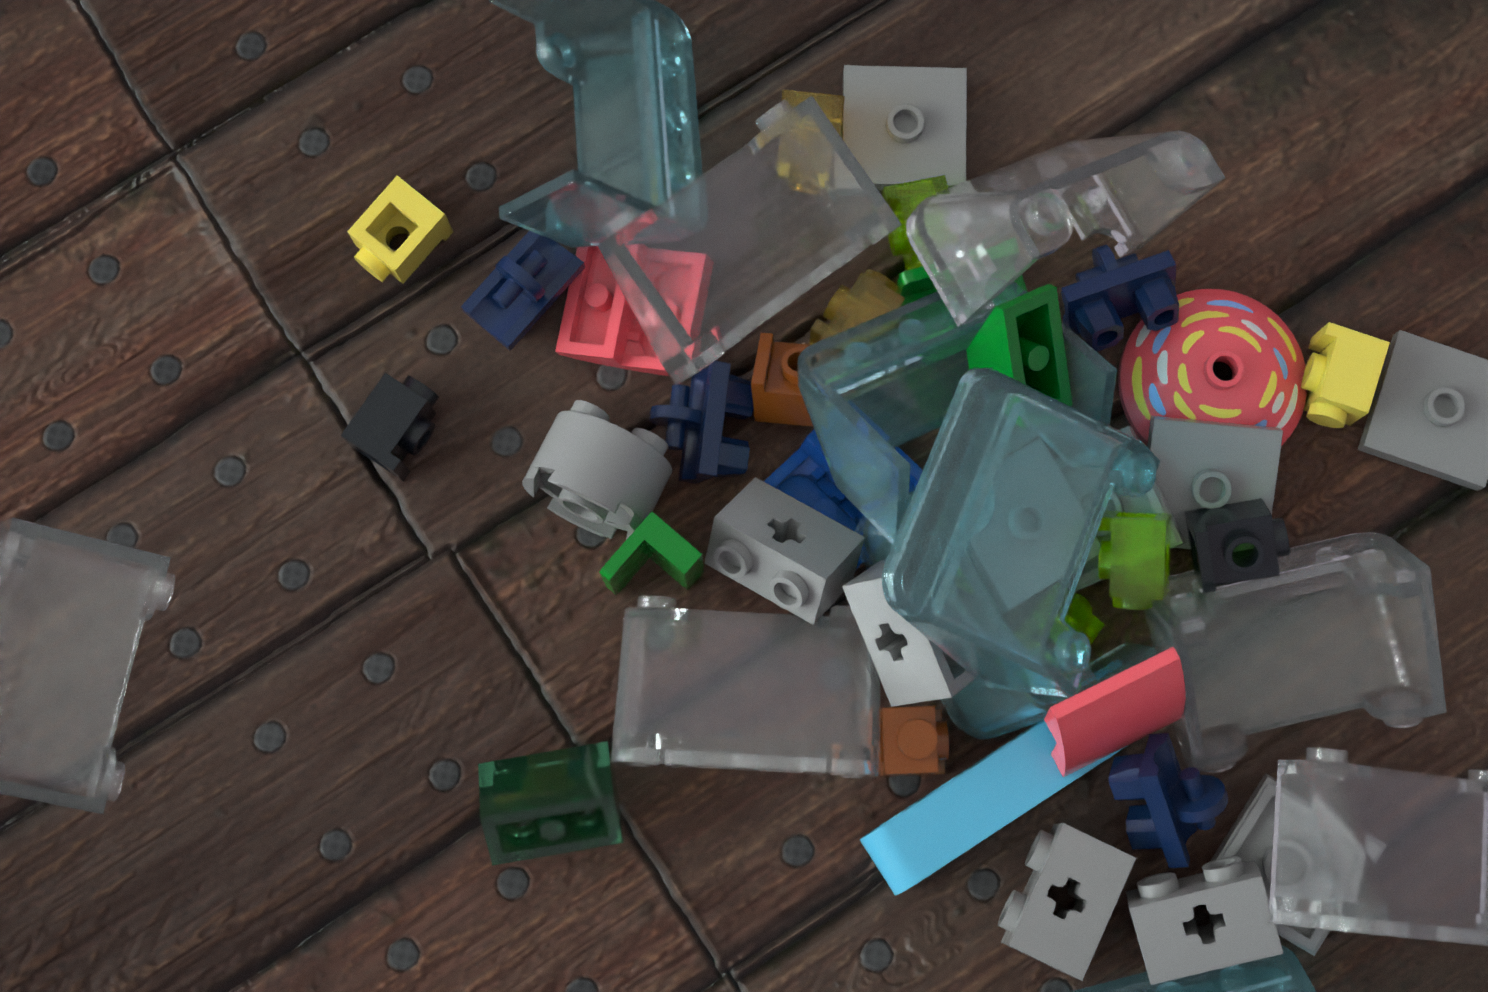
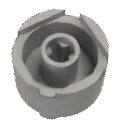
(599, 471)

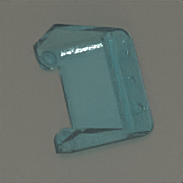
(1008, 530)

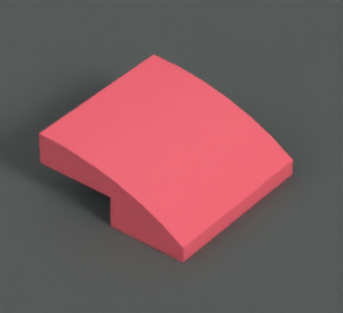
(600, 323)
(1117, 711)

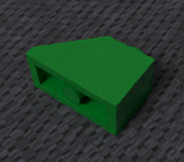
(1026, 343)

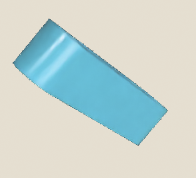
(968, 808)

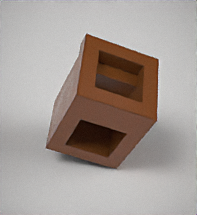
(776, 383)
(913, 741)

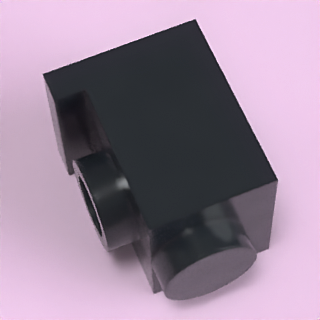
(393, 423)
(1219, 530)

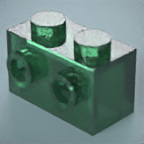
(549, 803)

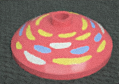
(1173, 367)

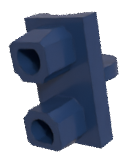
(522, 288)
(1119, 290)
(697, 420)
(1174, 798)

